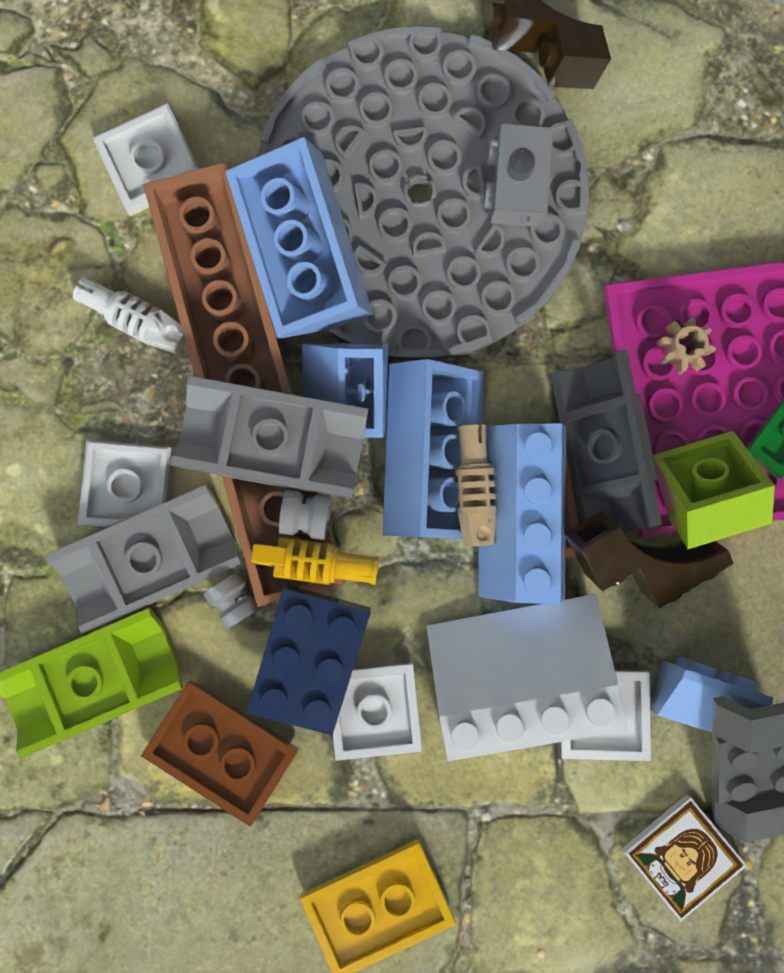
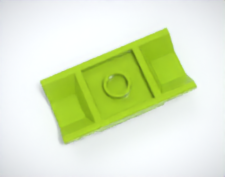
(90, 681)

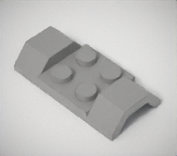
(270, 437)
(146, 558)

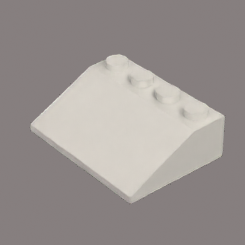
(524, 678)

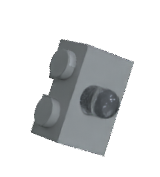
(521, 175)

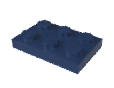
(308, 659)

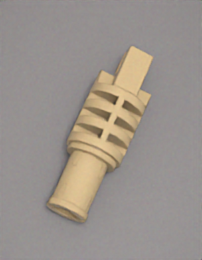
(474, 487)

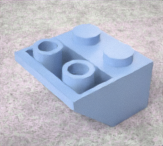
(349, 376)
(687, 690)

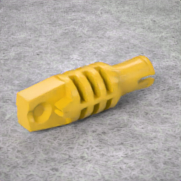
(315, 562)

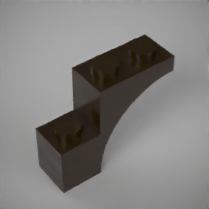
(568, 49)
(659, 571)

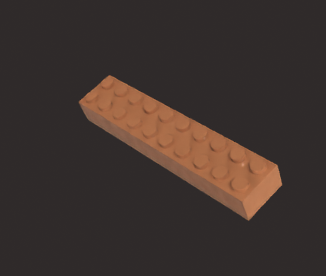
(226, 334)

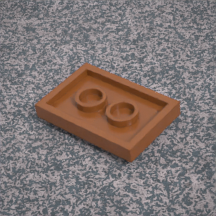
(220, 752)

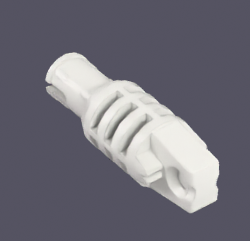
(132, 315)

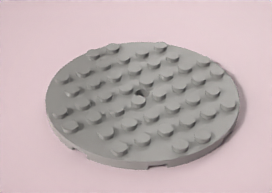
(422, 112)

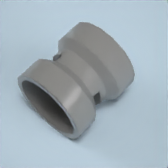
(305, 514)
(232, 600)

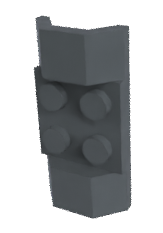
(608, 443)
(748, 770)

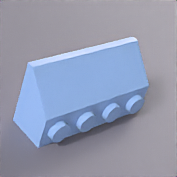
(298, 240)
(424, 447)
(530, 517)

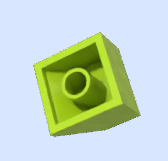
(714, 489)

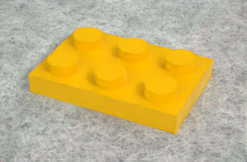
(377, 909)

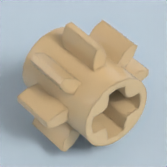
(676, 353)

